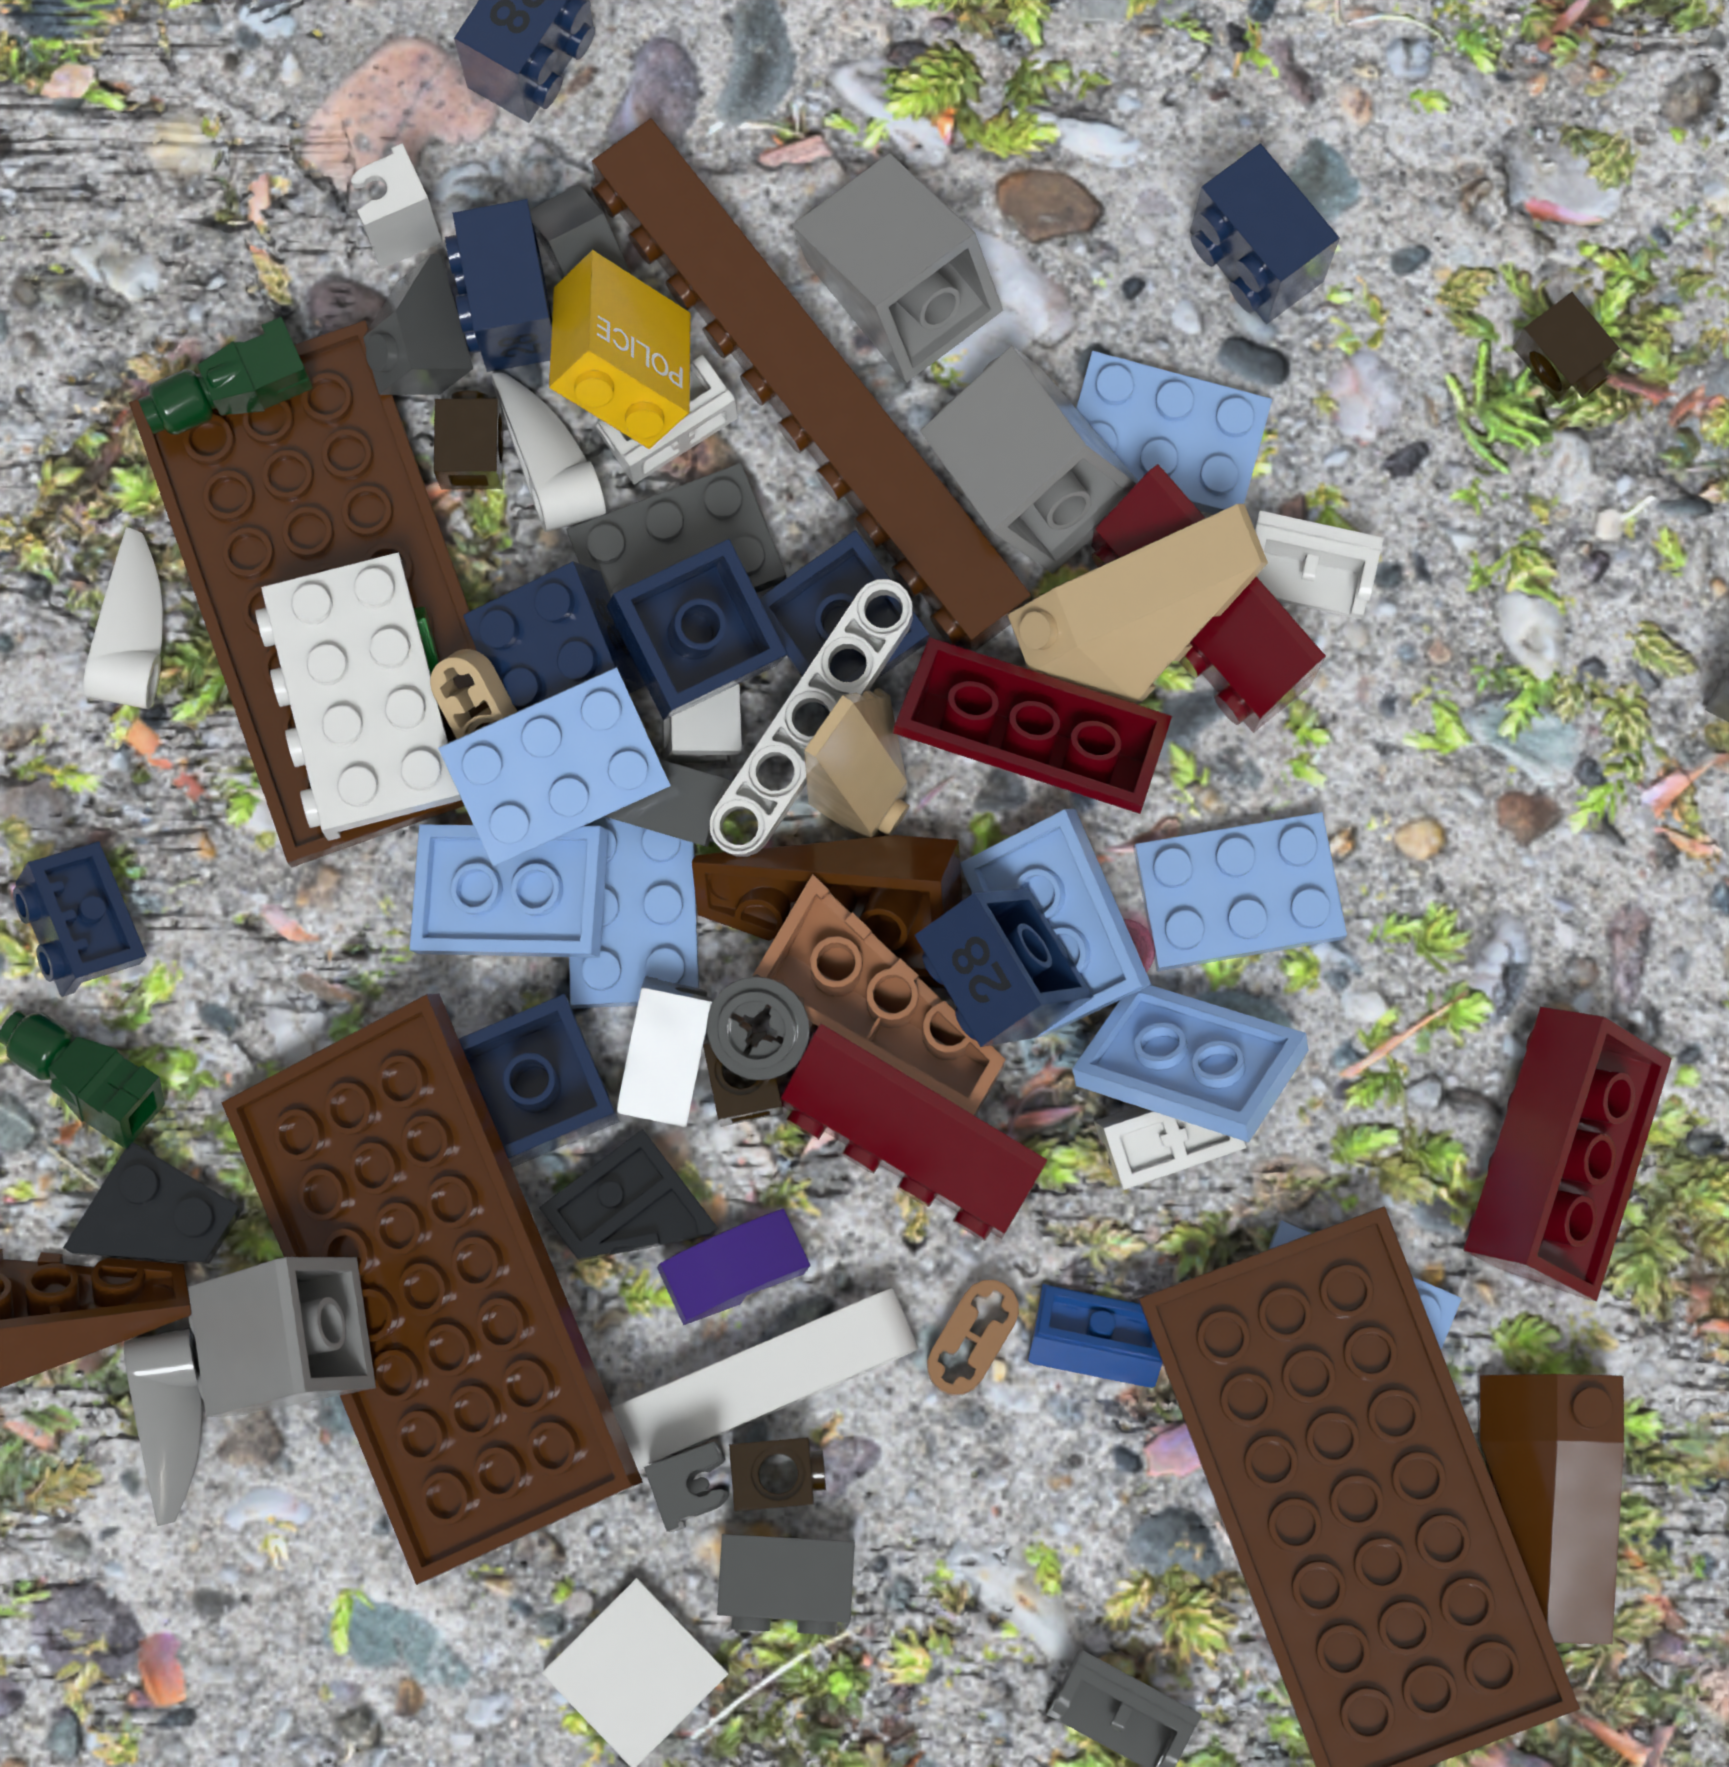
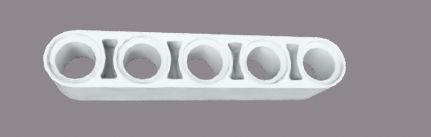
(815, 686)
(765, 1378)

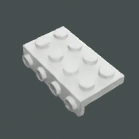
(357, 694)

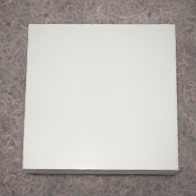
(635, 1673)

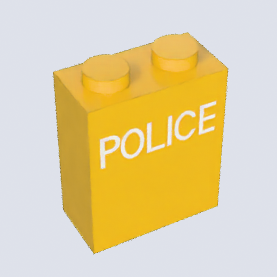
(620, 350)

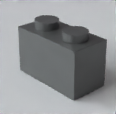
(785, 1580)

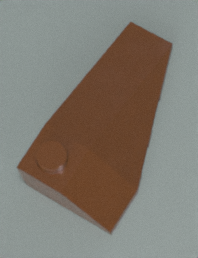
(886, 881)
(69, 1311)
(1559, 1479)

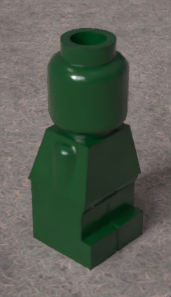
(233, 380)
(87, 1075)

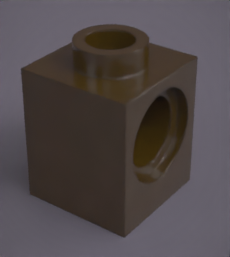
(1567, 349)
(468, 442)
(745, 1104)
(745, 1472)

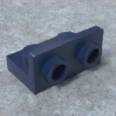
(77, 917)

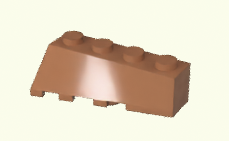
(876, 999)

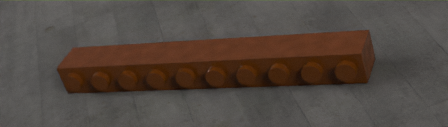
(809, 387)

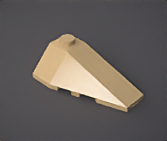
(1142, 610)
(858, 766)

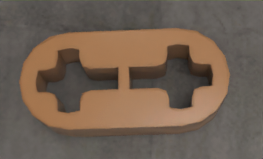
(986, 1346)

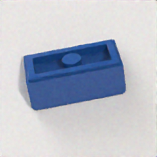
(1094, 1337)

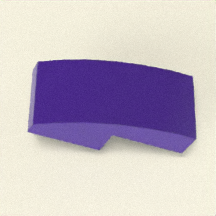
(733, 1265)

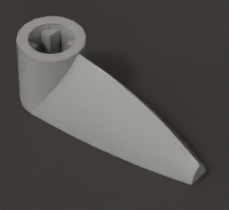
(167, 1414)

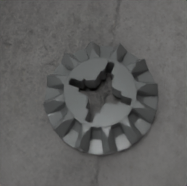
(731, 1035)

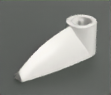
(552, 464)
(128, 634)

